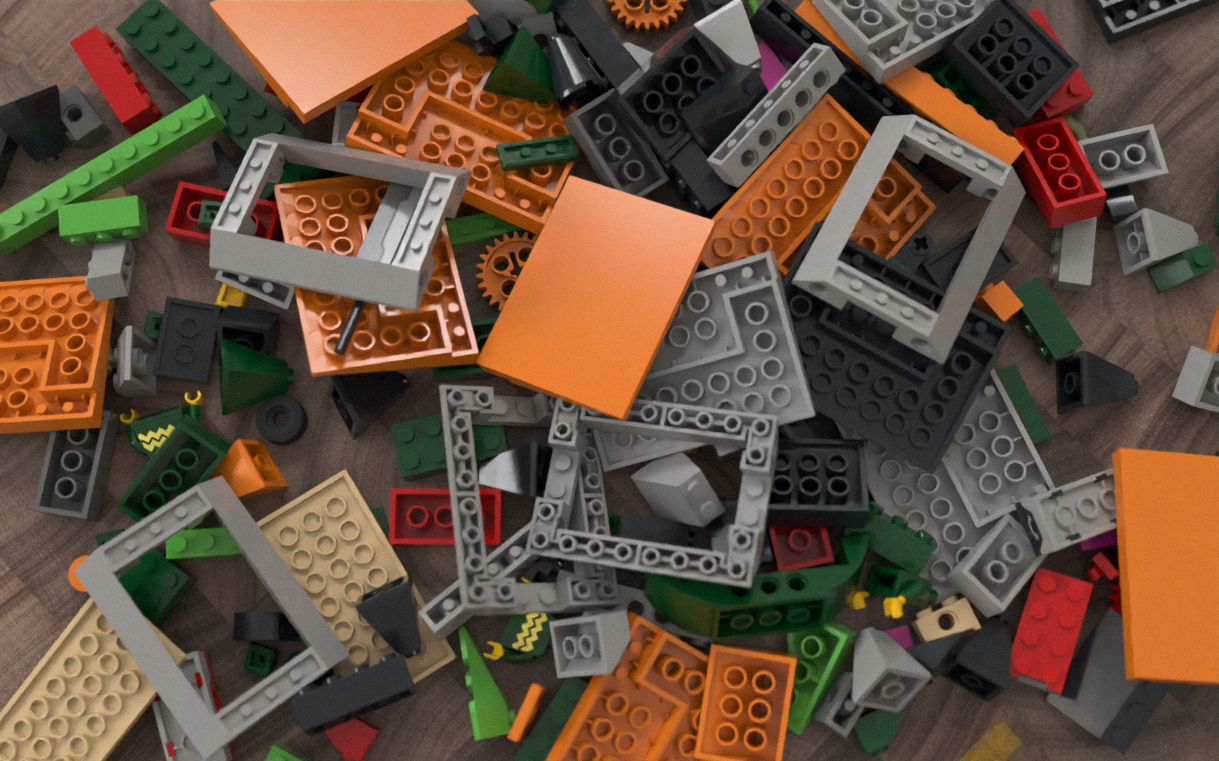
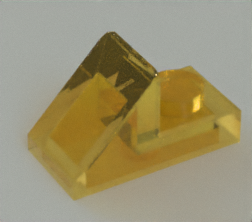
(994, 746)

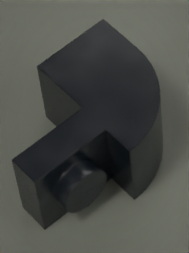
(490, 36)
(263, 627)

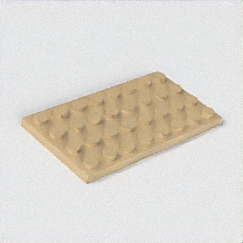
(338, 555)
(79, 695)

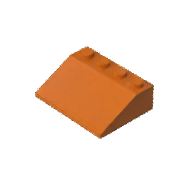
(745, 704)

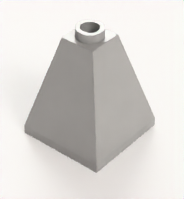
(731, 36)
(1151, 239)
(884, 672)

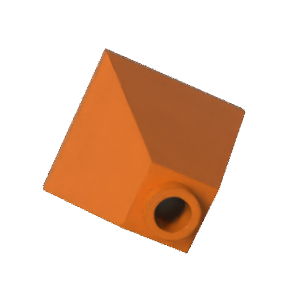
(250, 470)

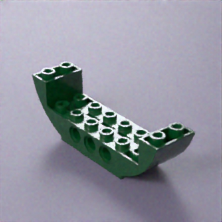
(772, 605)

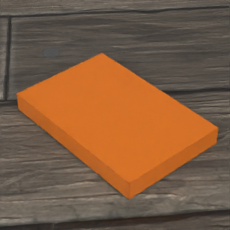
(527, 712)

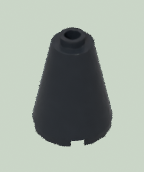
(572, 74)

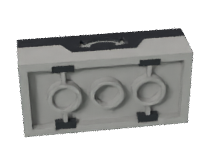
(1069, 513)

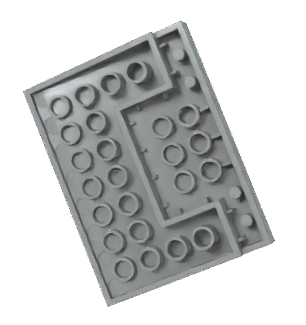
(899, 33)
(722, 351)
(971, 489)

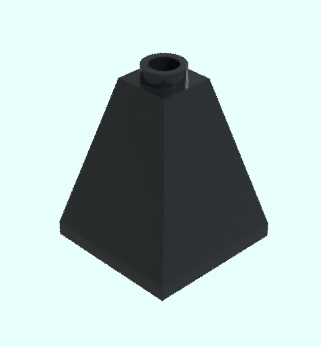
(35, 124)
(1090, 382)
(366, 397)
(518, 470)
(394, 615)
(984, 661)

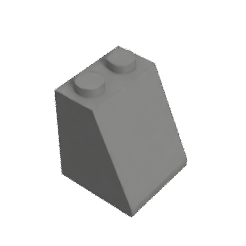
(678, 490)

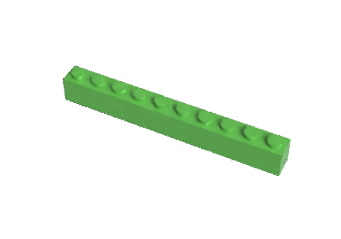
(110, 170)

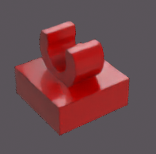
(1101, 566)

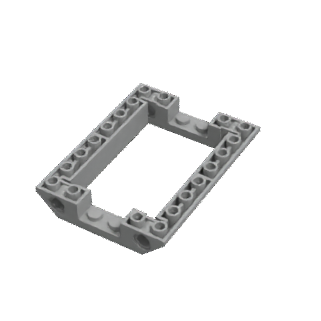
(837, 282)
(395, 285)
(745, 430)
(123, 553)
(594, 583)

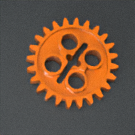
(638, 17)
(496, 281)

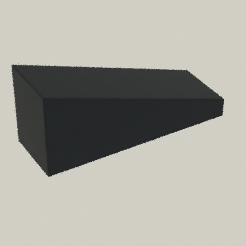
(225, 167)

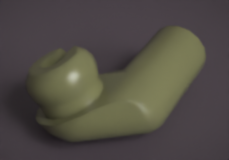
(1076, 128)

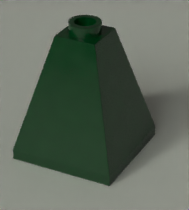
(522, 71)
(249, 377)

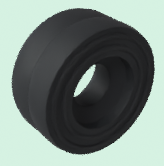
(266, 420)

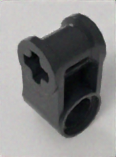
(909, 256)

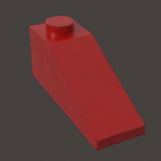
(354, 738)

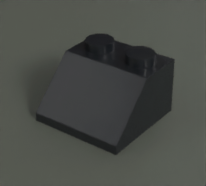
(249, 328)

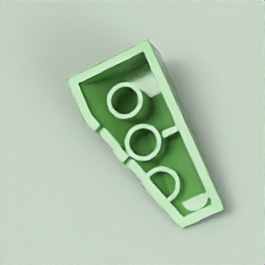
(817, 664)
(489, 709)

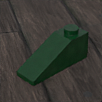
(950, 78)

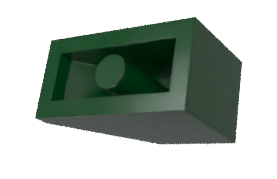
(1183, 268)
(876, 730)

